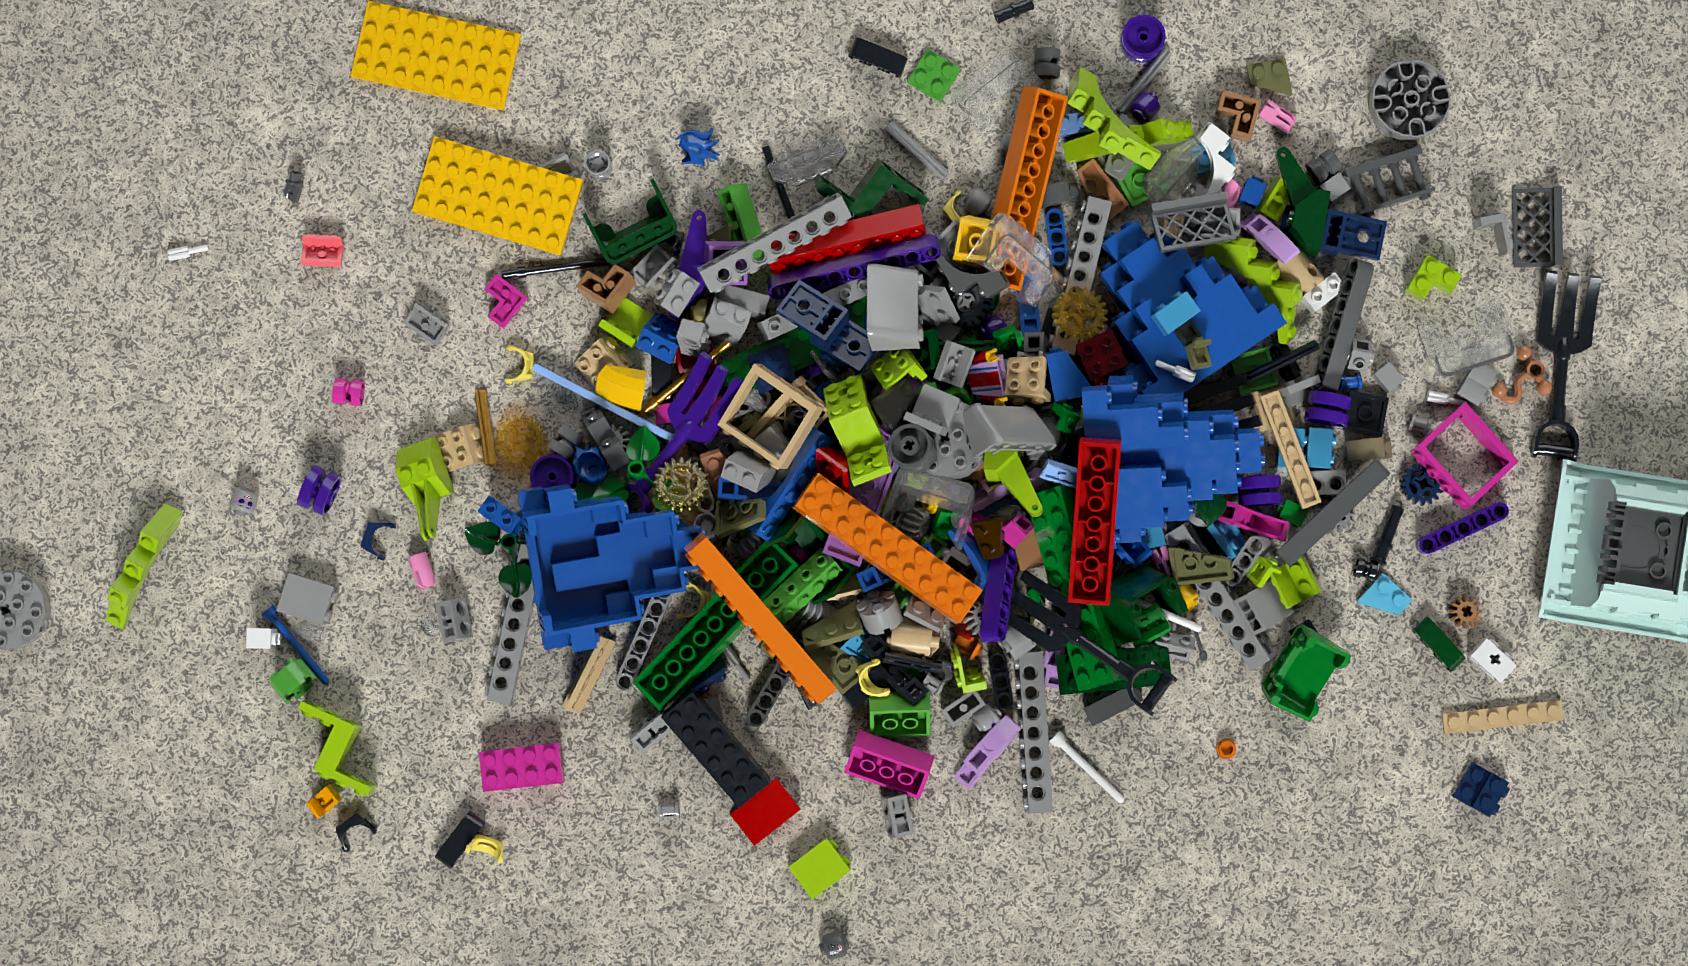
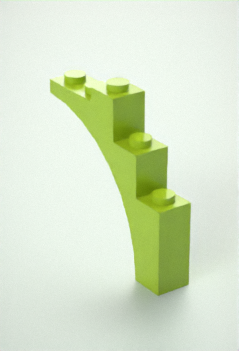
(1098, 116)
(1154, 133)
(1263, 273)
(138, 564)

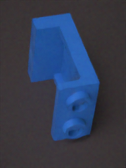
(501, 516)

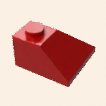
(833, 466)

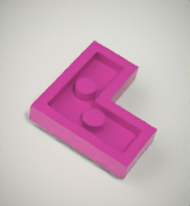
(509, 301)

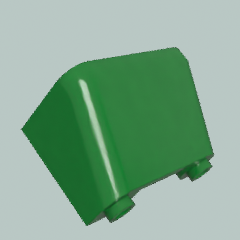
(1303, 672)

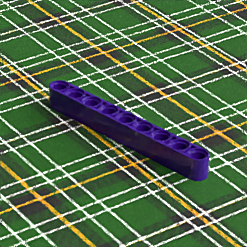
(854, 266)

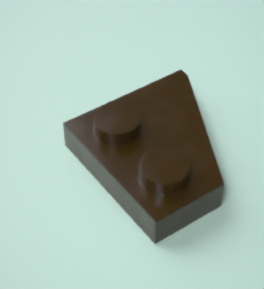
(989, 536)

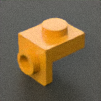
(324, 801)

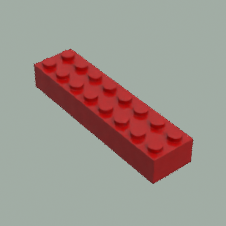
(854, 237)
(1094, 521)

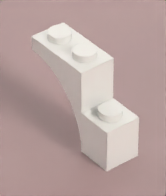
(1220, 169)

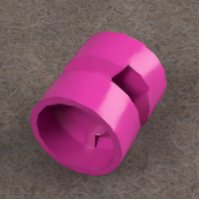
(346, 391)

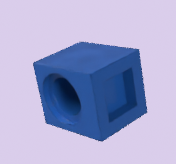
(1252, 192)

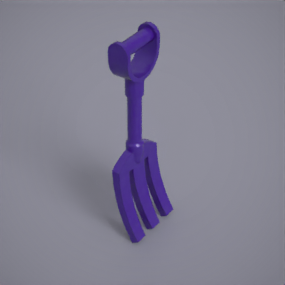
(688, 425)

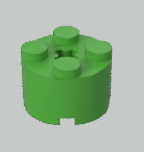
(292, 680)

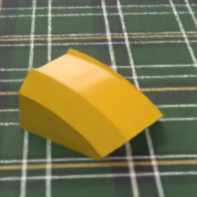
(968, 234)
(621, 386)

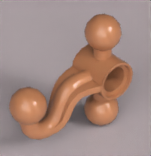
(1543, 387)

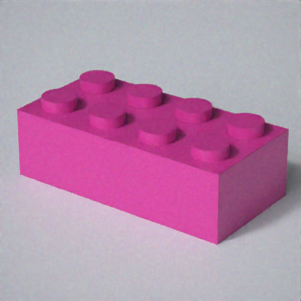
(889, 764)
(521, 767)

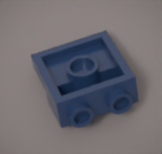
(1481, 790)

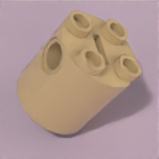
(1300, 270)
(913, 639)

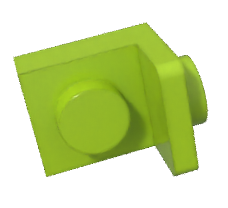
(1262, 570)

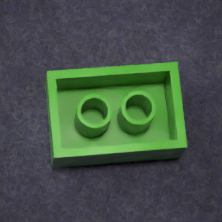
(899, 718)

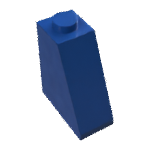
(1064, 375)

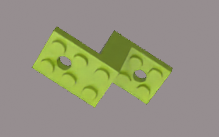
(857, 430)
(337, 748)

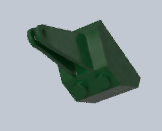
(1308, 205)
(930, 348)

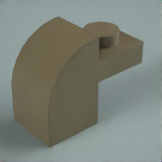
(1369, 449)

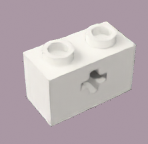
(1322, 293)
(263, 638)
(1481, 657)

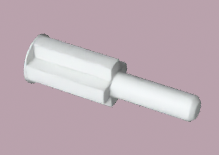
(184, 252)
(1178, 371)
(1442, 398)

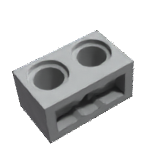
(693, 338)
(1324, 479)
(454, 620)
(649, 731)
(897, 815)

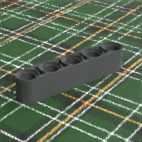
(768, 690)

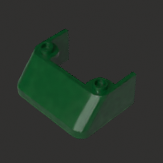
(638, 236)
(811, 539)
(1124, 601)

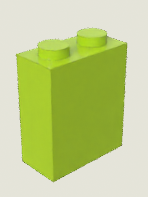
(820, 867)

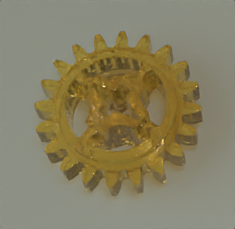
(1072, 316)
(512, 426)
(681, 474)

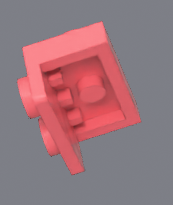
(322, 250)

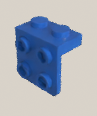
(660, 337)
(1133, 552)

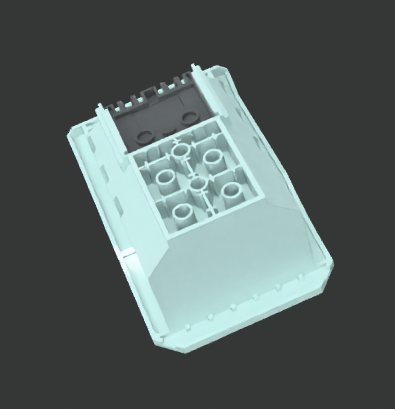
(1618, 560)

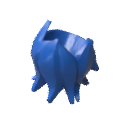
(697, 146)
(590, 465)

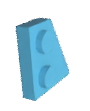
(1385, 596)

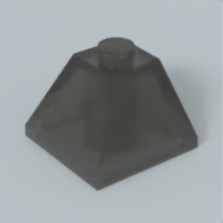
(894, 404)

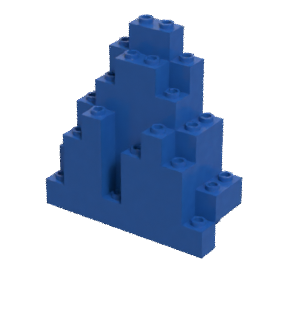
(1146, 278)
(1167, 453)
(597, 562)

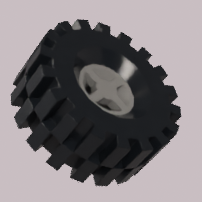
(976, 313)

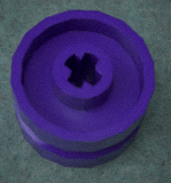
(1141, 27)
(1328, 408)
(552, 464)
(319, 490)
(1259, 490)

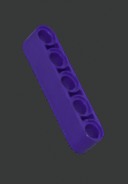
(1471, 527)
(998, 597)

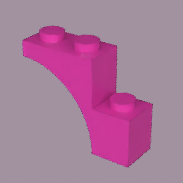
(1255, 522)
(1015, 529)

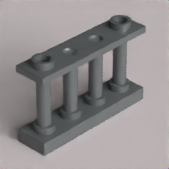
(1374, 169)

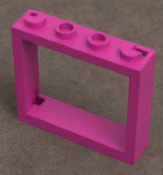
(1484, 436)

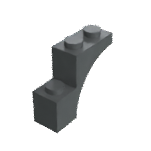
(961, 280)
(605, 437)

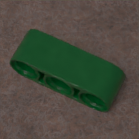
(1439, 643)

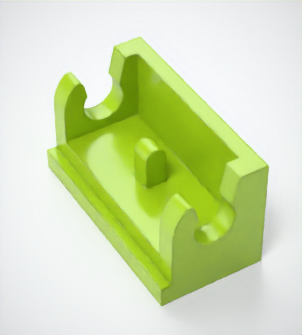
(1273, 201)

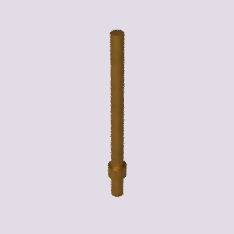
(655, 402)

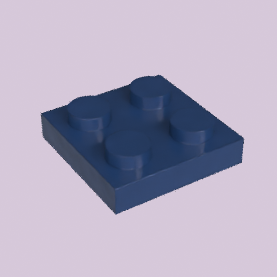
(777, 361)

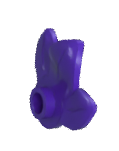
(811, 371)

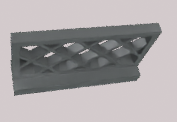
(1191, 205)
(1555, 227)

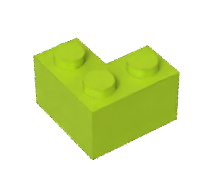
(1429, 274)

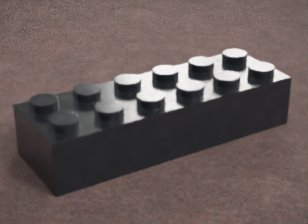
(715, 747)

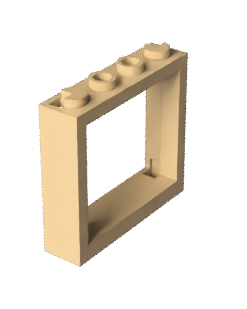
(800, 435)

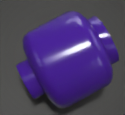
(1145, 107)
(994, 324)

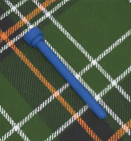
(273, 617)

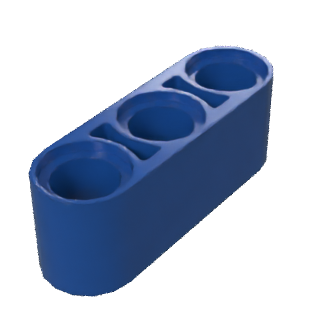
(1058, 228)

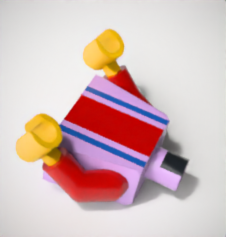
(988, 377)

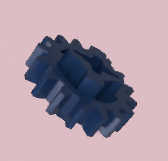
(1418, 492)

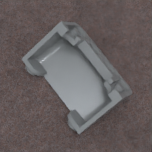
(893, 307)
(1007, 429)

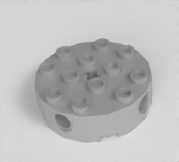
(1428, 104)
(954, 457)
(28, 608)

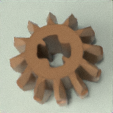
(1458, 614)

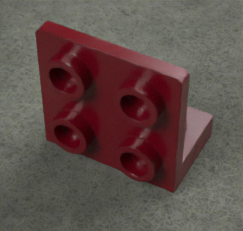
(1101, 354)

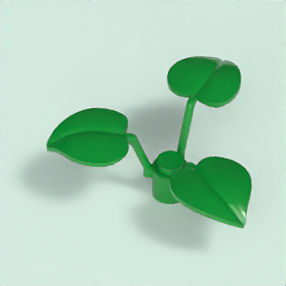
(640, 447)

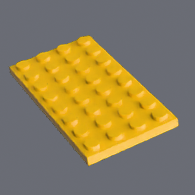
(436, 55)
(498, 196)

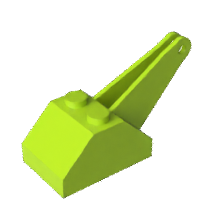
(1008, 469)
(424, 481)

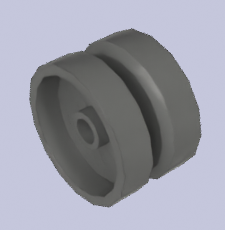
(923, 451)

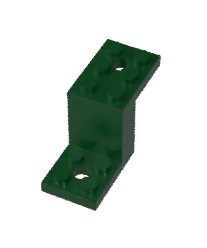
(872, 189)
(1135, 656)

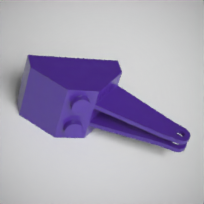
(694, 257)

